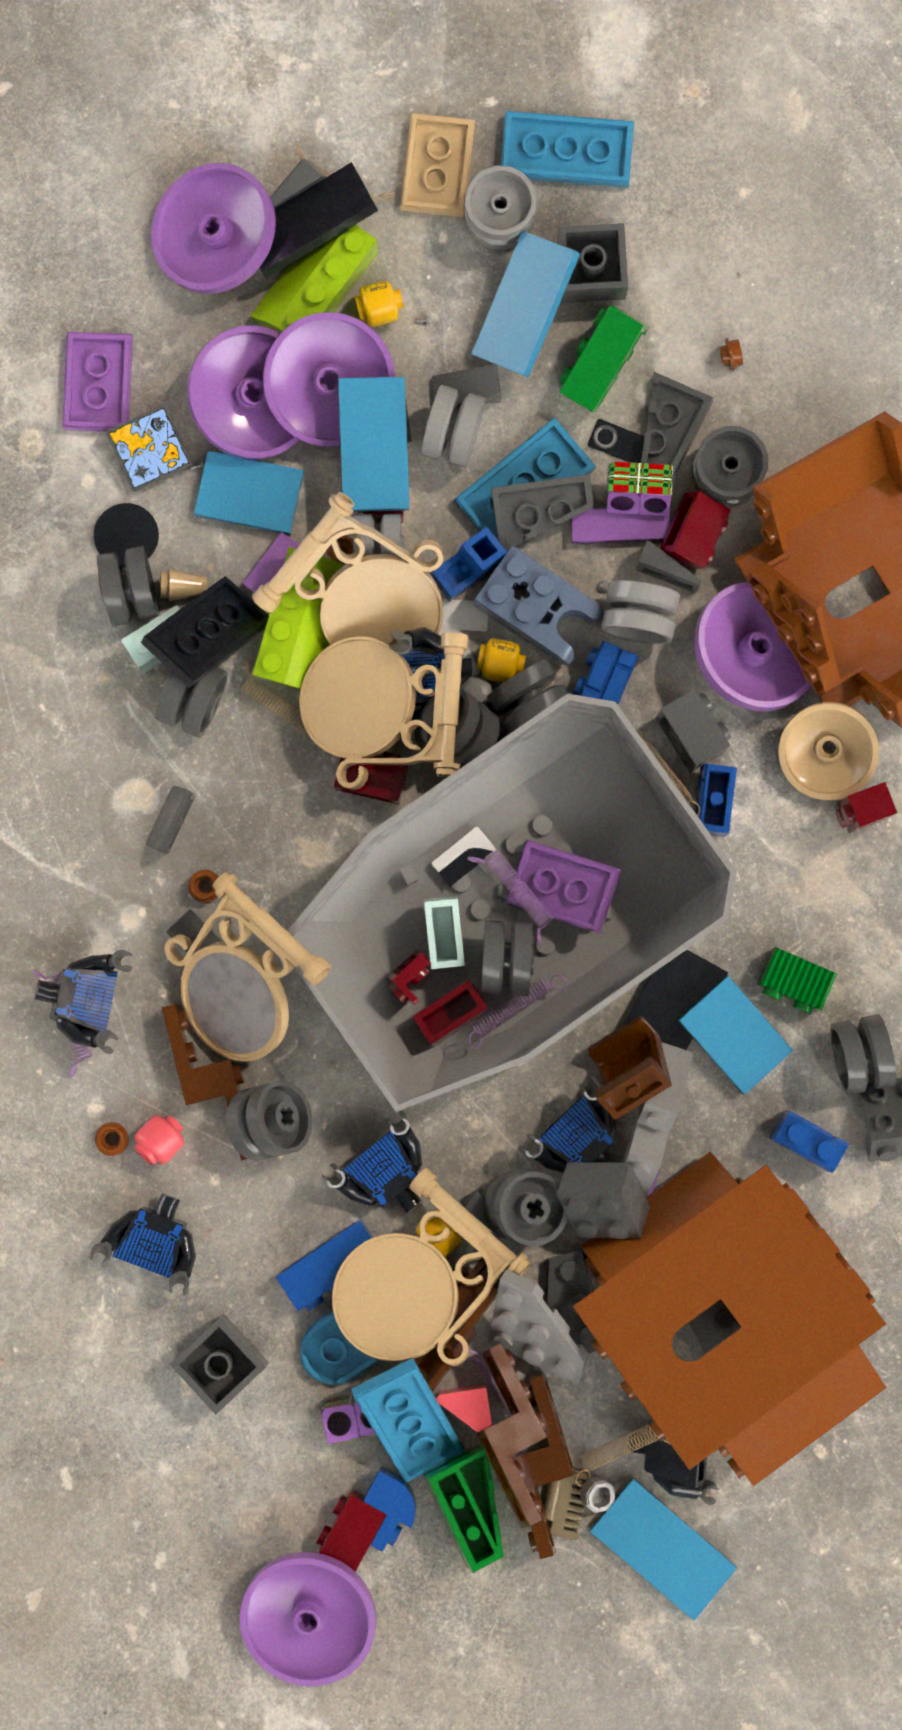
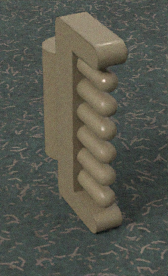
(557, 1504)

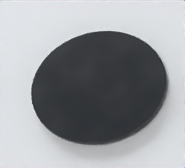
(124, 528)

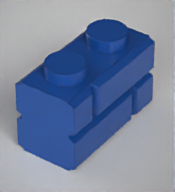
(608, 673)
(716, 797)
(809, 1141)

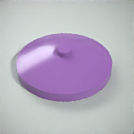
(213, 228)
(305, 371)
(230, 398)
(744, 654)
(308, 1619)

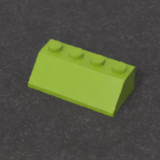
(317, 280)
(294, 632)

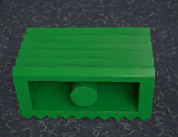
(796, 980)

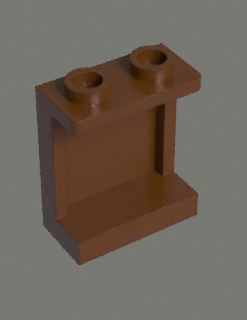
(630, 1067)

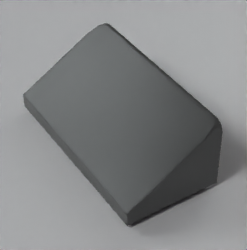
(170, 819)

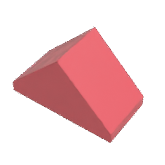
(468, 1404)

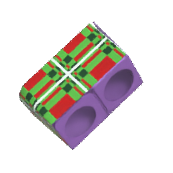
(639, 488)
(353, 1412)

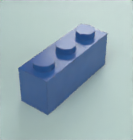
(316, 1272)

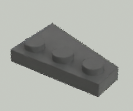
(672, 421)
(538, 506)
(567, 1286)

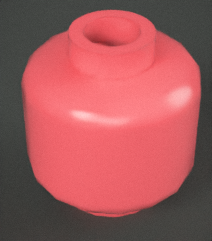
(159, 1139)

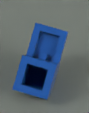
(470, 565)
(395, 1499)

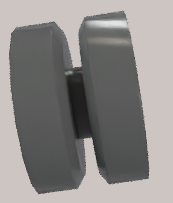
(734, 447)
(123, 586)
(526, 694)
(194, 704)
(475, 730)
(507, 958)
(863, 1054)
(269, 1120)
(507, 1209)

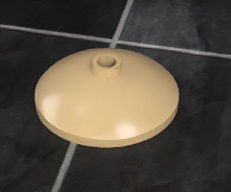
(824, 772)

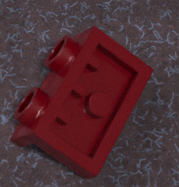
(412, 971)

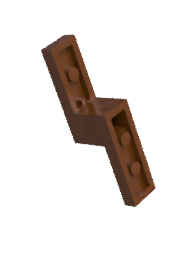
(204, 1081)
(430, 1363)
(512, 1435)
(545, 1463)

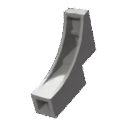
(656, 1120)

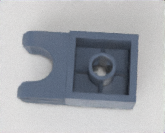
(538, 615)

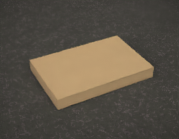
(437, 165)

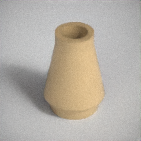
(181, 585)

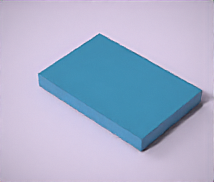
(249, 493)
(735, 1035)

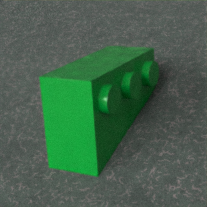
(602, 357)
(467, 1504)

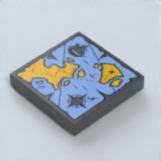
(149, 448)

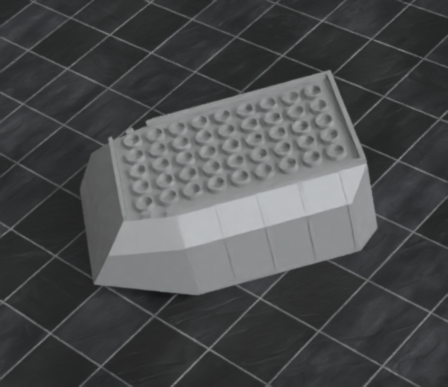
(562, 780)

